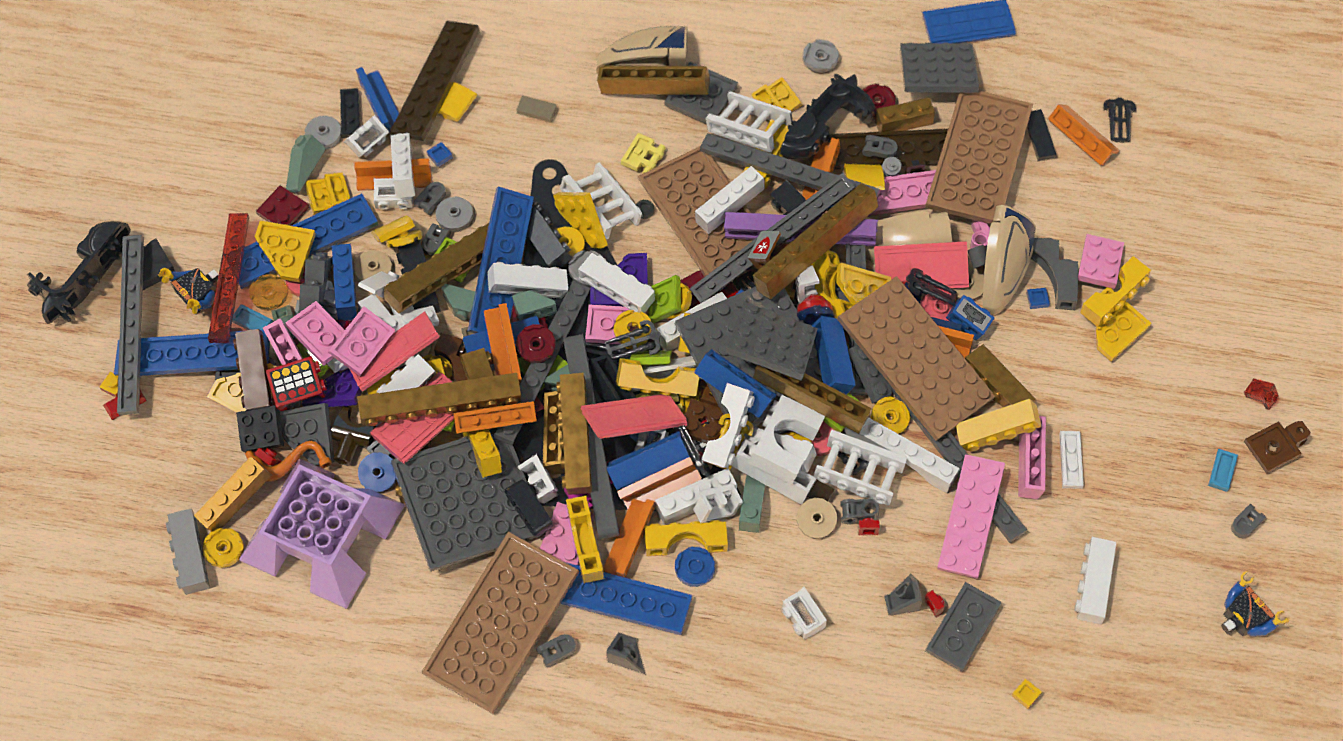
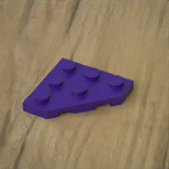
(632, 264)
(340, 391)

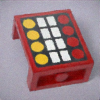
(295, 382)

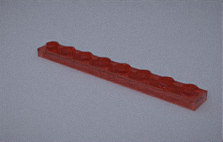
(228, 278)

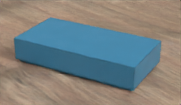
(250, 319)
(1222, 470)

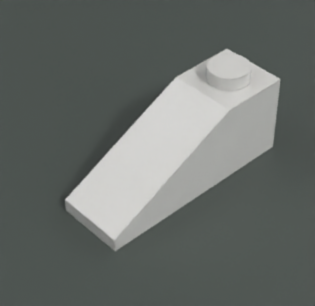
(377, 282)

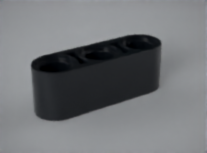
(528, 507)

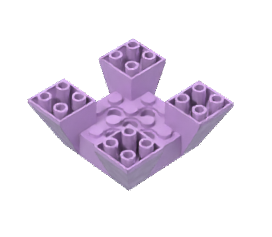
(333, 571)

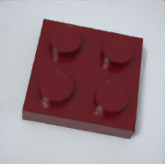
(282, 207)

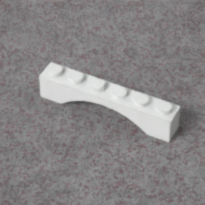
(930, 466)

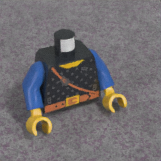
(192, 287)
(1248, 612)

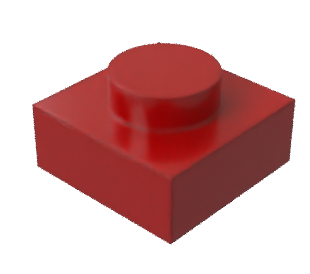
(268, 456)
(868, 527)
(935, 603)

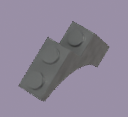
(1061, 273)
(316, 277)

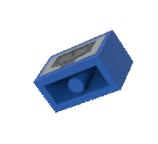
(971, 316)

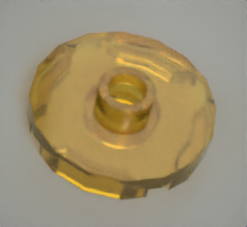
(264, 285)

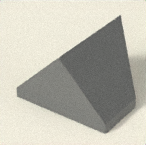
(904, 598)
(625, 653)

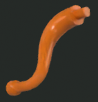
(285, 466)

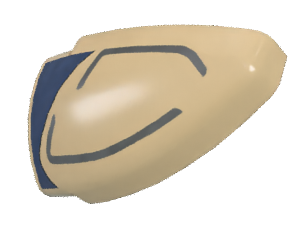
(648, 48)
(1006, 256)

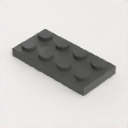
(963, 626)

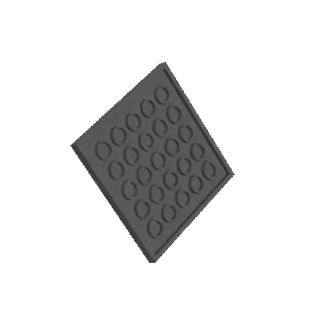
(714, 326)
(455, 507)

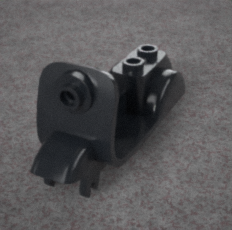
(810, 130)
(98, 253)

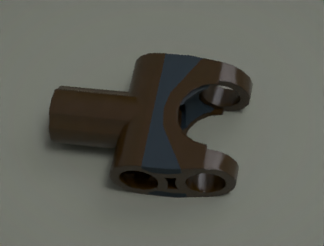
(350, 436)

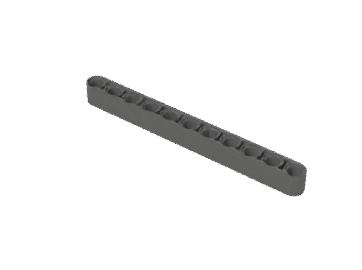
(601, 486)

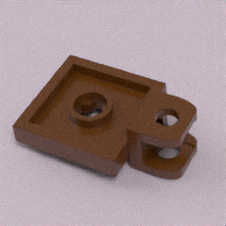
(704, 409)
(1286, 440)

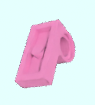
(980, 235)

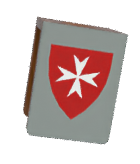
(763, 248)

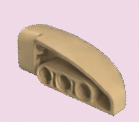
(911, 229)

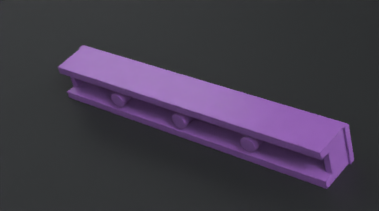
(751, 224)

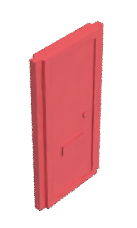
(942, 261)
(398, 349)
(633, 416)
(408, 437)

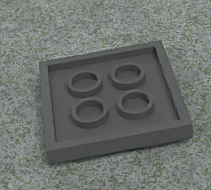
(701, 105)

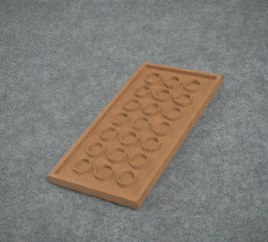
(979, 155)
(678, 192)
(916, 358)
(500, 622)

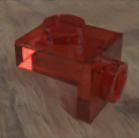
(1263, 392)

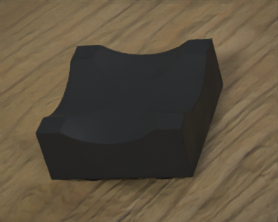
(153, 262)
(259, 428)

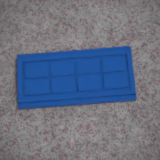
(969, 22)

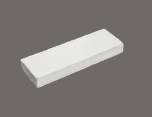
(1071, 459)

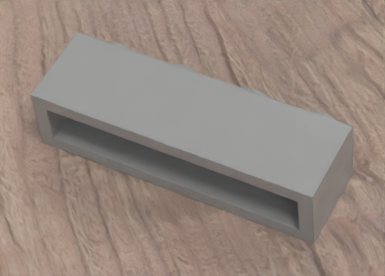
(188, 551)

